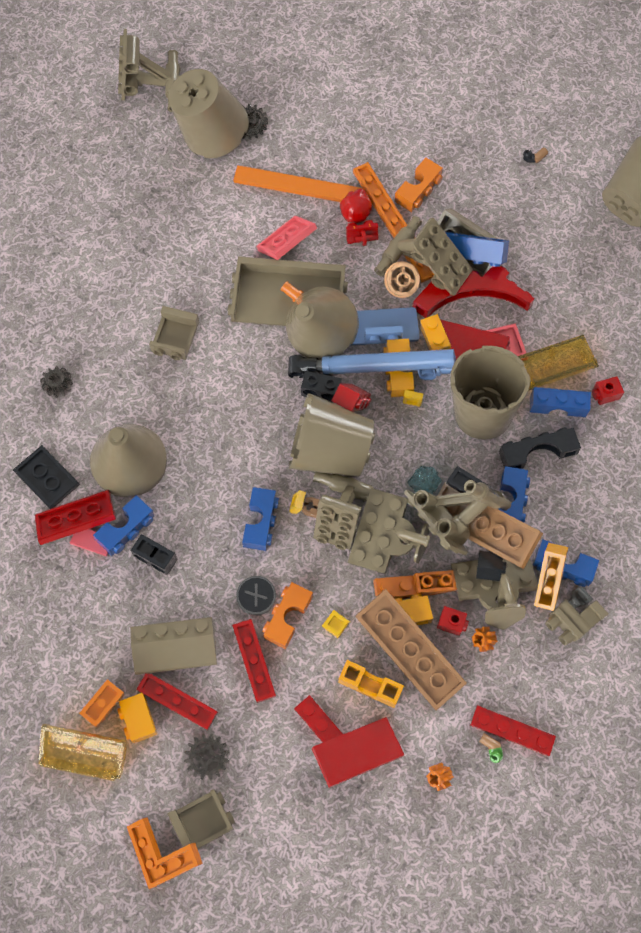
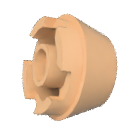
(402, 279)

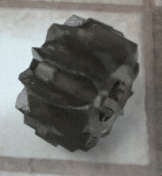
(55, 388)

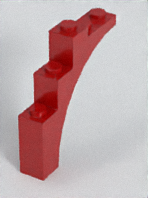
(492, 284)

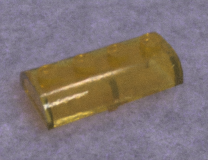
(558, 361)
(82, 752)

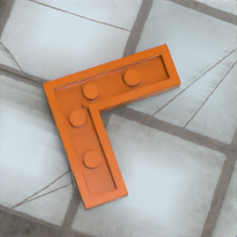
(154, 867)

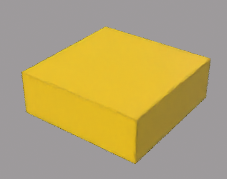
(412, 398)
(297, 502)
(335, 624)

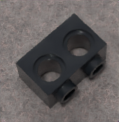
(319, 385)
(154, 554)

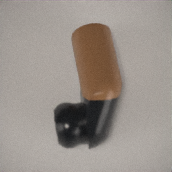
(530, 157)

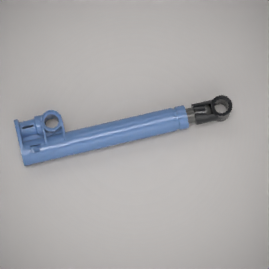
(428, 363)

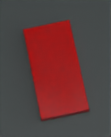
(465, 338)
(74, 517)
(357, 752)

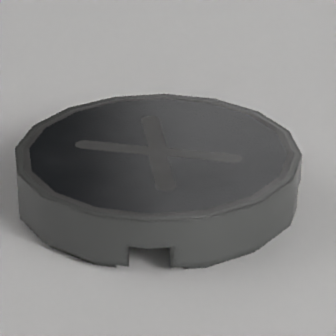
(256, 595)

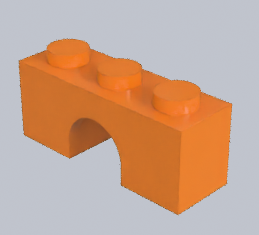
(411, 195)
(294, 599)

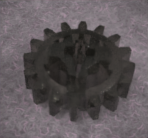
(254, 127)
(209, 747)

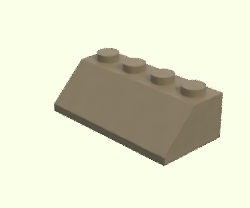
(454, 222)
(173, 645)

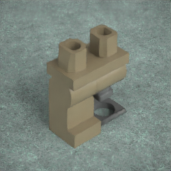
(572, 622)

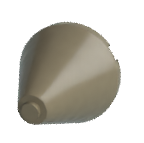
(322, 323)
(128, 460)

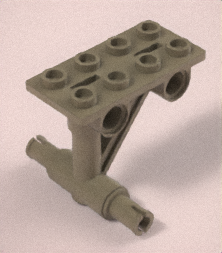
(132, 77)
(430, 248)
(338, 517)
(450, 529)

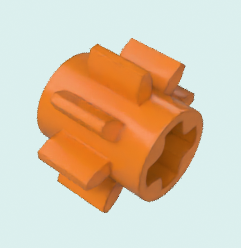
(484, 639)
(440, 776)

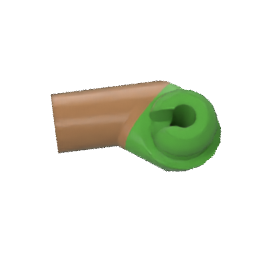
(494, 748)

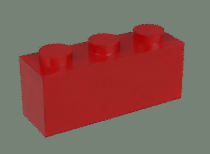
(351, 397)

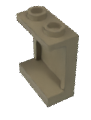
(174, 333)
(202, 820)

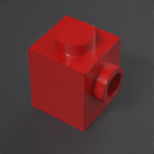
(607, 390)
(452, 621)

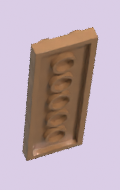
(499, 532)
(410, 649)

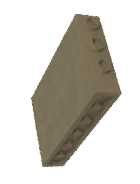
(259, 282)

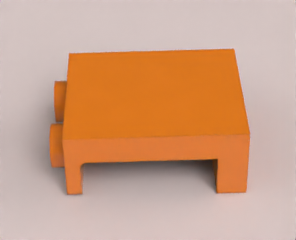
(102, 703)

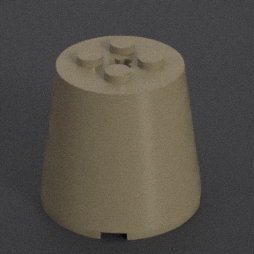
(207, 114)
(623, 190)
(487, 390)
(331, 439)

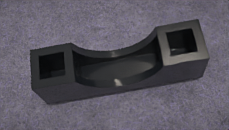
(562, 443)

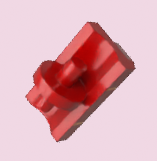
(362, 233)

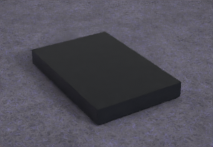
(46, 477)

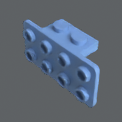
(387, 324)

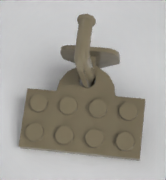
(382, 531)
(505, 592)

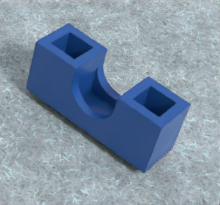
(548, 399)
(516, 482)
(259, 535)
(113, 538)
(581, 572)

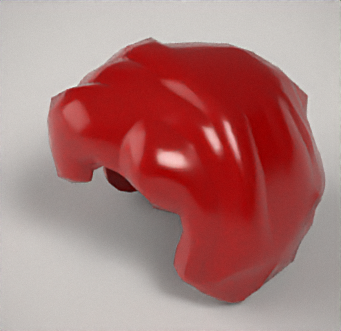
(356, 206)

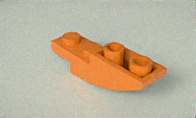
(420, 583)

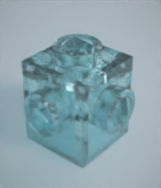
(425, 479)

